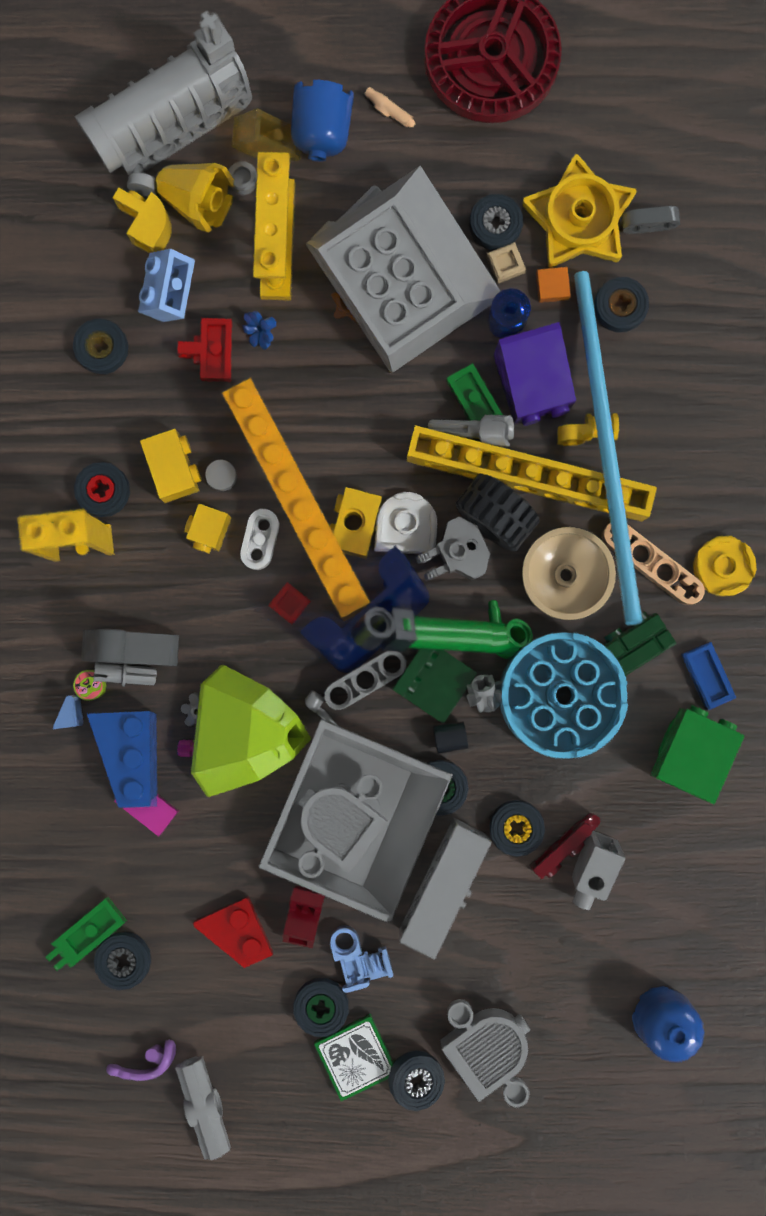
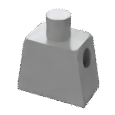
(596, 869)

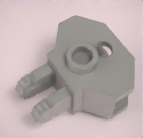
(455, 553)

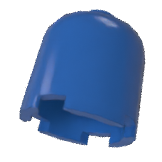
(321, 118)
(668, 1024)

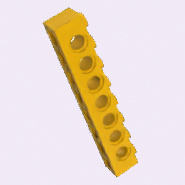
(525, 472)

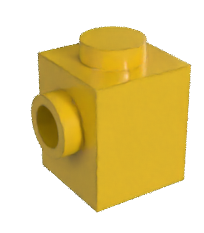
(207, 528)

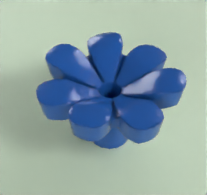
(259, 329)

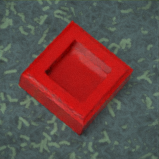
(289, 603)

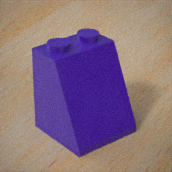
(535, 374)

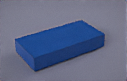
(708, 676)

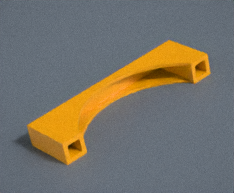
(296, 499)

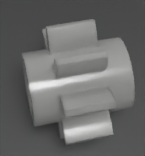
(484, 693)

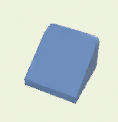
(70, 713)

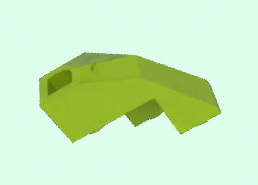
(241, 732)

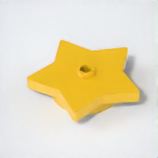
(582, 194)

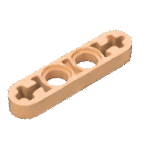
(650, 567)

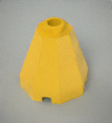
(197, 192)

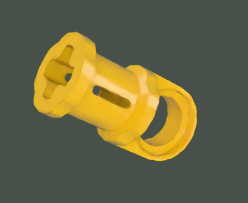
(579, 433)

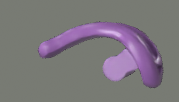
(157, 1054)

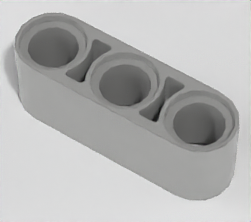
(354, 691)

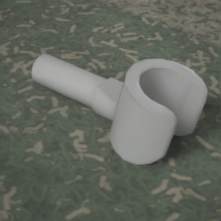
(314, 702)

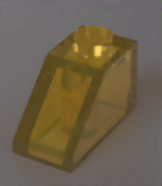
(262, 132)

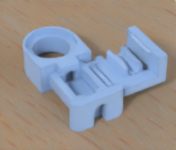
(357, 967)

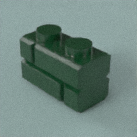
(639, 642)

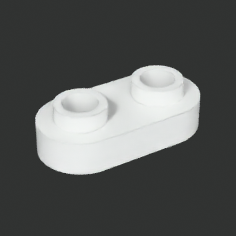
(259, 540)

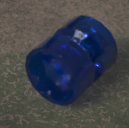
(509, 313)

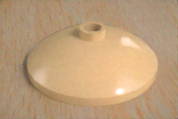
(588, 564)

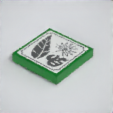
(355, 1057)

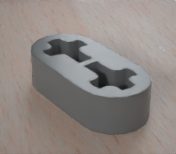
(650, 219)

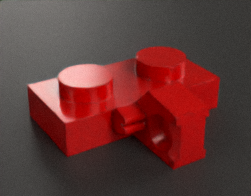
(211, 349)

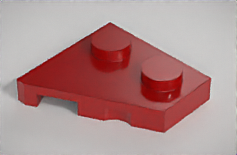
(237, 932)

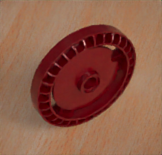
(487, 74)

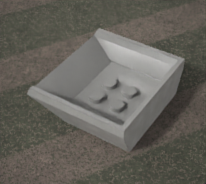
(404, 269)
(408, 801)

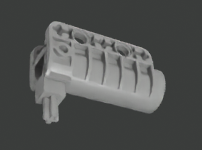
(170, 103)

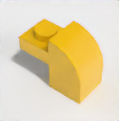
(151, 224)

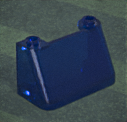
(402, 591)

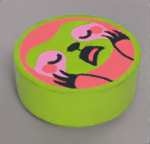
(86, 688)

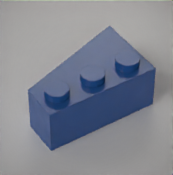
(129, 755)

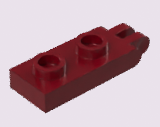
(568, 844)

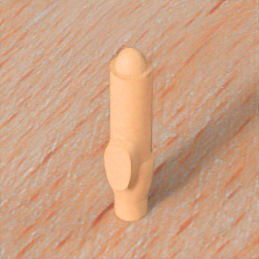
(389, 108)

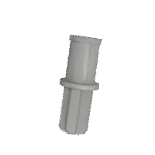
(124, 674)

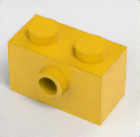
(170, 465)

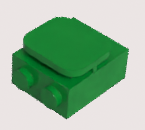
(697, 753)

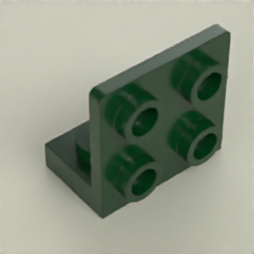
(435, 682)

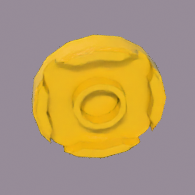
(725, 566)

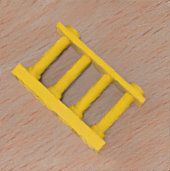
(274, 226)

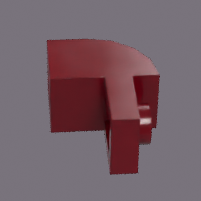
(303, 917)

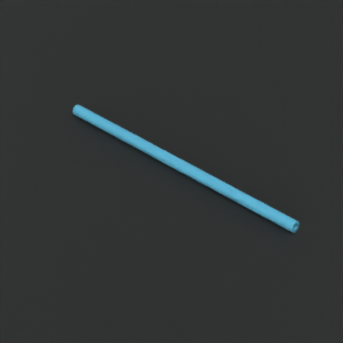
(607, 450)

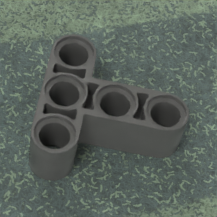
(129, 647)

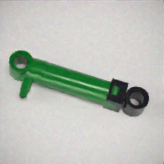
(403, 630)

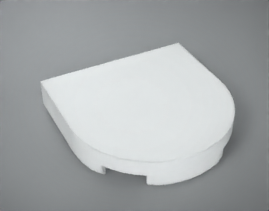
(407, 523)

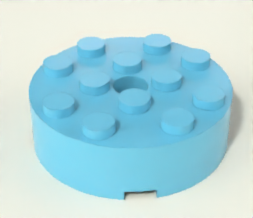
(595, 703)

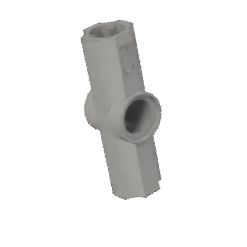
(203, 1108)

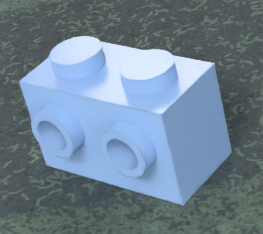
(166, 285)

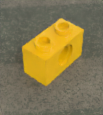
(364, 506)

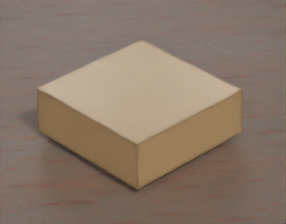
(506, 263)

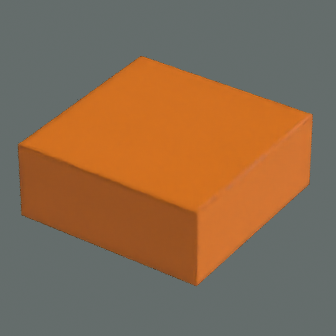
(553, 284)

